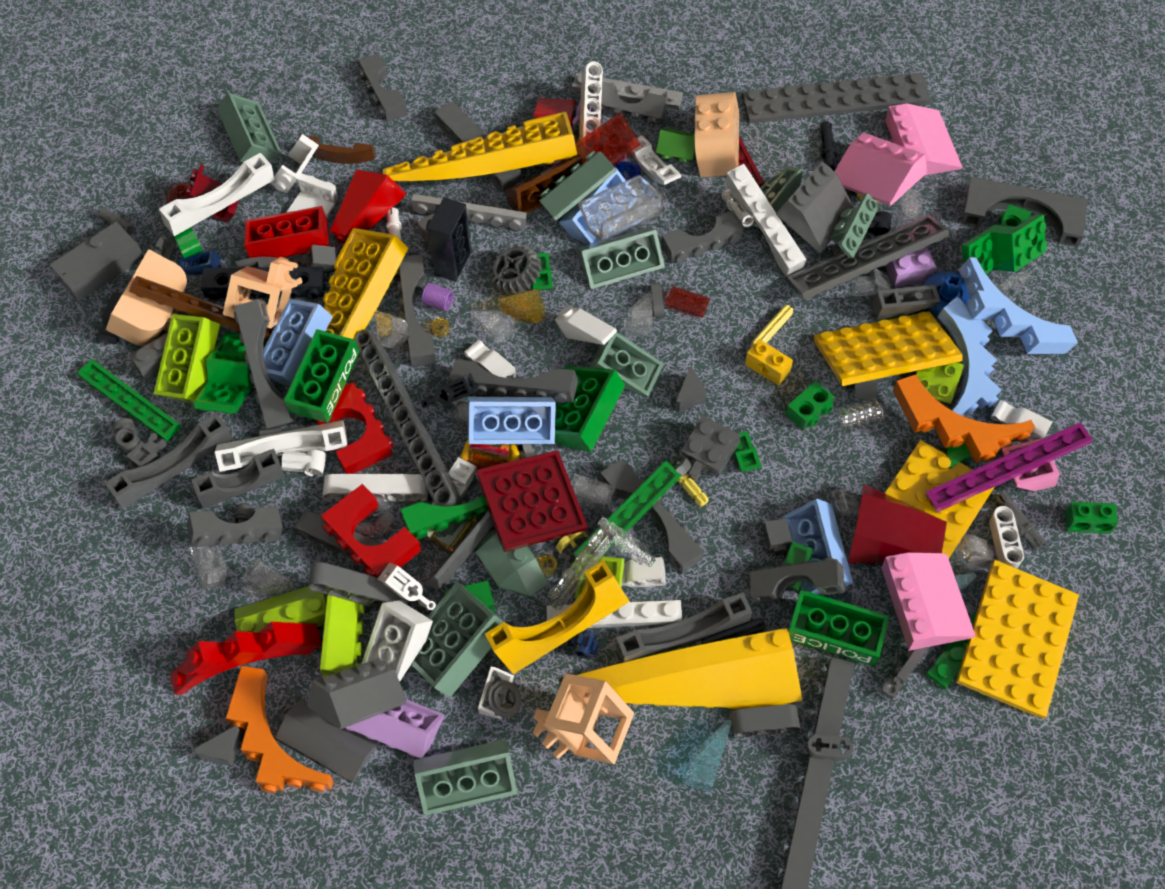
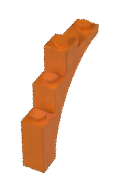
(954, 429)
(276, 766)

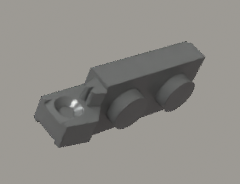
(902, 673)

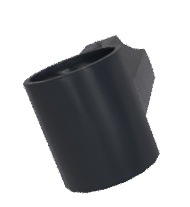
(881, 223)

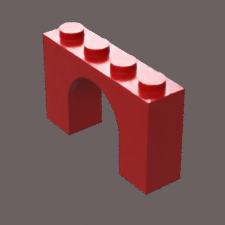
(373, 444)
(344, 518)

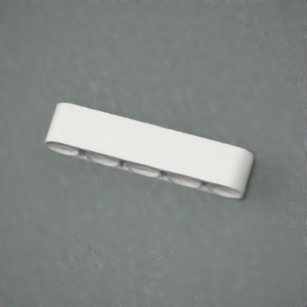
(589, 99)
(386, 486)

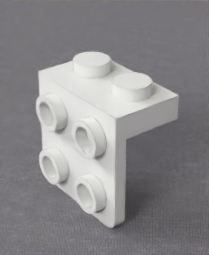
(314, 194)

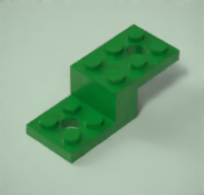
(1008, 246)
(227, 377)

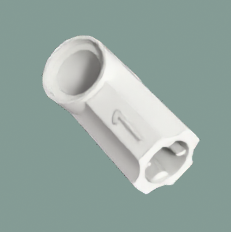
(309, 463)

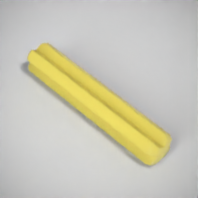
(774, 325)

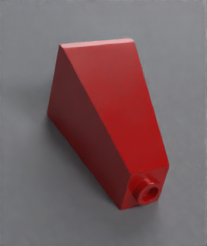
(365, 203)

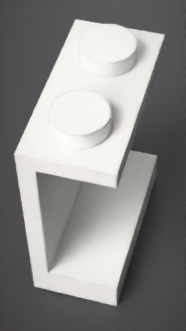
(300, 153)

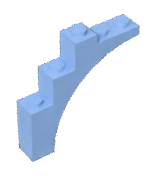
(1010, 320)
(970, 338)

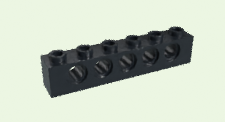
(216, 282)

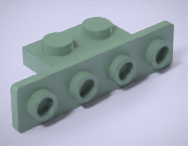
(854, 225)

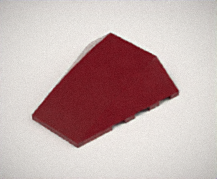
(893, 528)

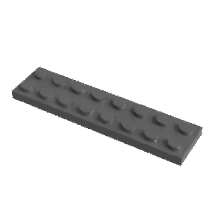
(869, 256)

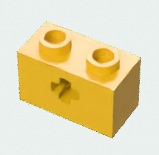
(768, 362)

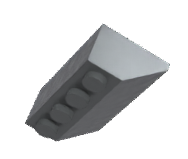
(356, 693)

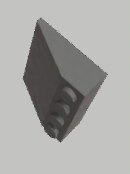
(816, 207)

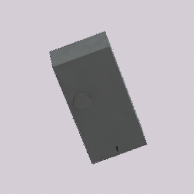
(97, 261)

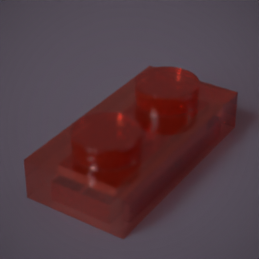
(687, 302)

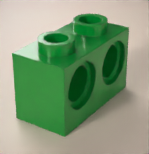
(806, 403)
(1091, 517)

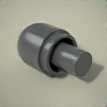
(243, 512)

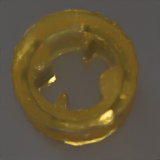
(435, 330)
(545, 559)

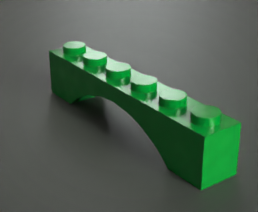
(425, 518)

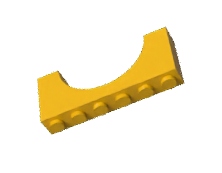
(524, 645)

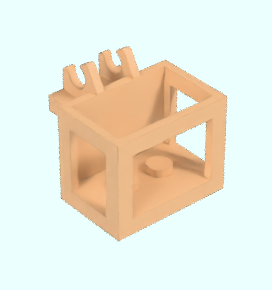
(267, 282)
(576, 714)

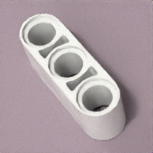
(1009, 530)

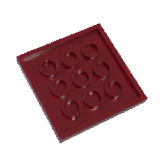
(531, 500)

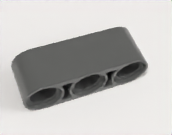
(763, 720)

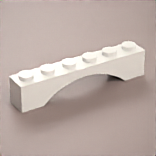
(752, 198)
(187, 212)
(318, 437)

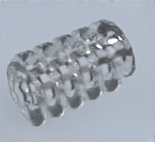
(859, 413)

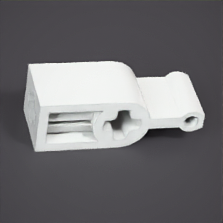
(490, 360)
(1008, 414)
(642, 575)
(400, 586)

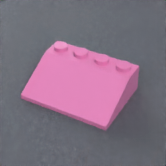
(924, 132)
(880, 168)
(926, 599)

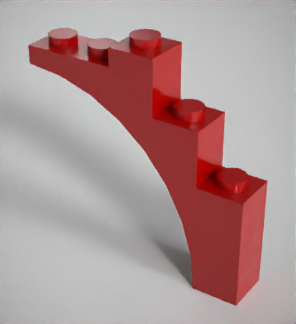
(240, 648)

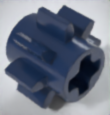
(584, 644)

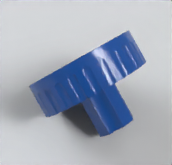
(950, 286)

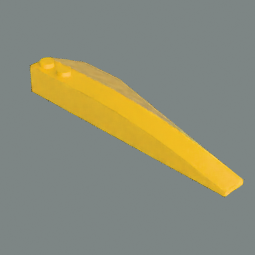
(532, 144)
(361, 279)
(723, 673)

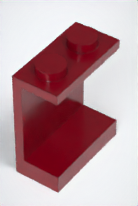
(201, 185)

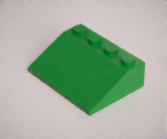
(595, 397)

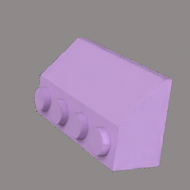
(404, 728)

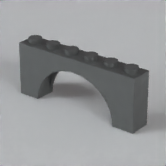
(1062, 211)

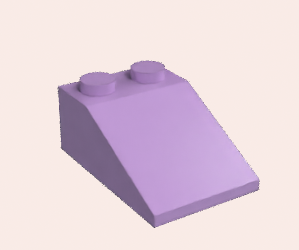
(911, 269)

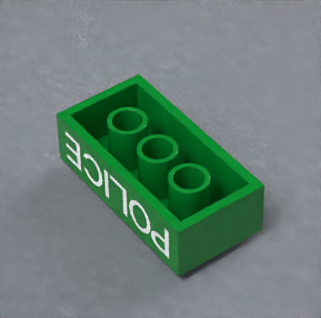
(321, 376)
(838, 628)

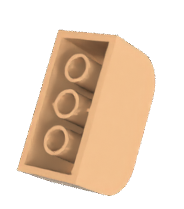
(716, 133)
(140, 318)

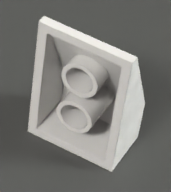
(397, 636)

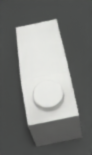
(583, 326)

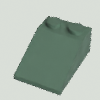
(633, 364)

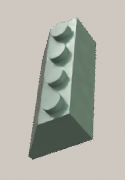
(247, 128)
(577, 184)
(621, 257)
(464, 777)

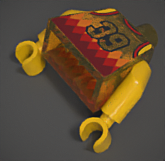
(489, 454)

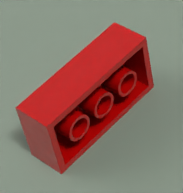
(286, 233)

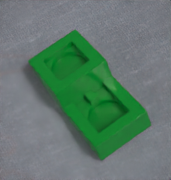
(544, 282)
(745, 455)

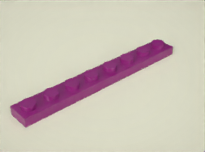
(1008, 467)

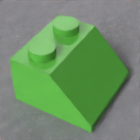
(676, 144)

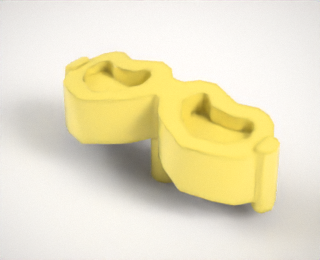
(566, 540)

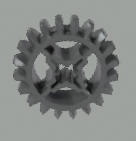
(524, 261)

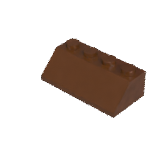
(525, 195)

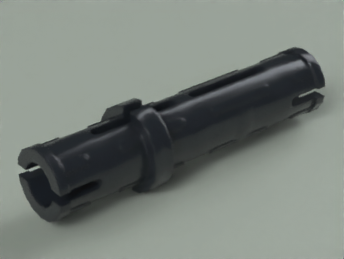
(828, 152)

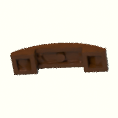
(343, 155)

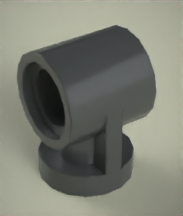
(124, 431)

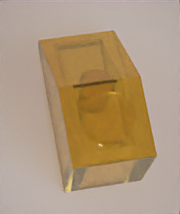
(524, 306)

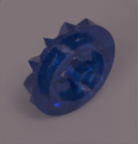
(631, 169)

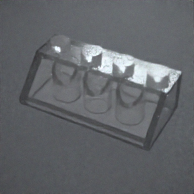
(621, 207)

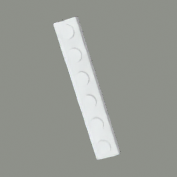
(635, 614)

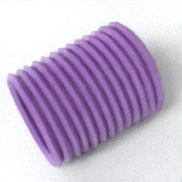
(437, 297)

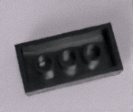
(449, 238)

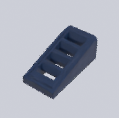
(210, 260)

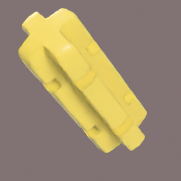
(693, 490)

